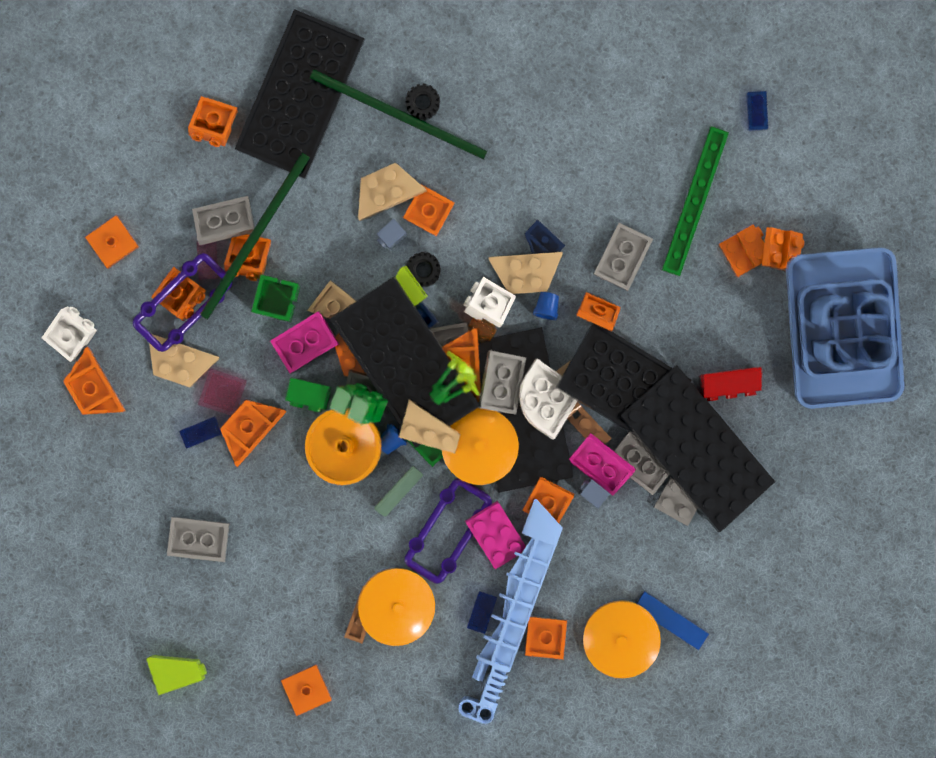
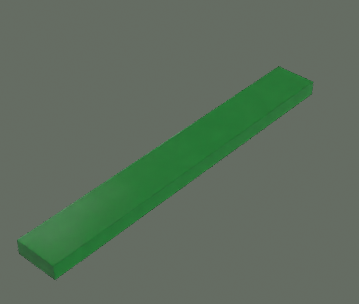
(695, 201)

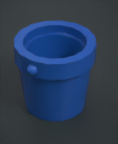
(547, 306)
(390, 439)

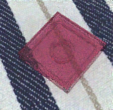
(222, 392)

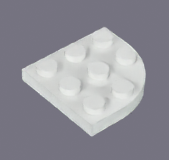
(542, 402)

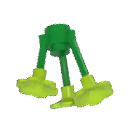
(441, 393)

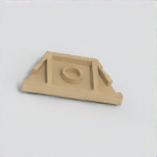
(385, 190)
(526, 272)
(180, 363)

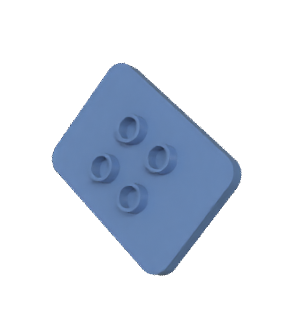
(845, 327)

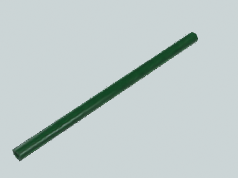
(398, 114)
(254, 236)

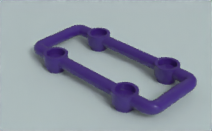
(148, 308)
(417, 543)

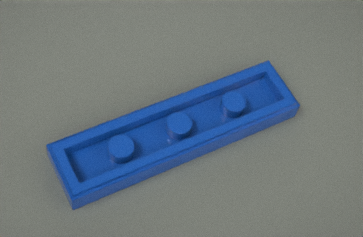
(673, 621)

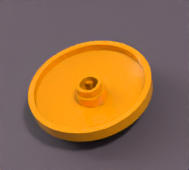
(485, 447)
(342, 448)
(396, 606)
(621, 639)

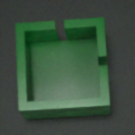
(275, 299)
(309, 394)
(364, 405)

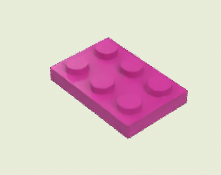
(304, 342)
(602, 464)
(496, 534)

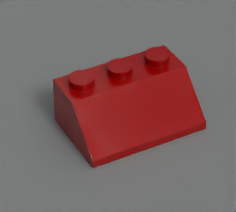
(731, 383)

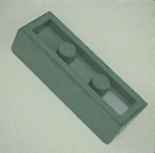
(398, 491)

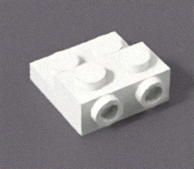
(489, 302)
(69, 333)

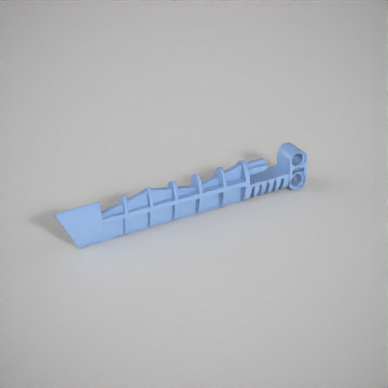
(521, 594)

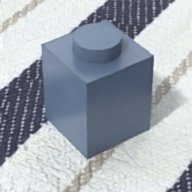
(391, 234)
(593, 492)

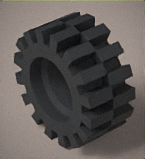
(430, 93)
(432, 261)

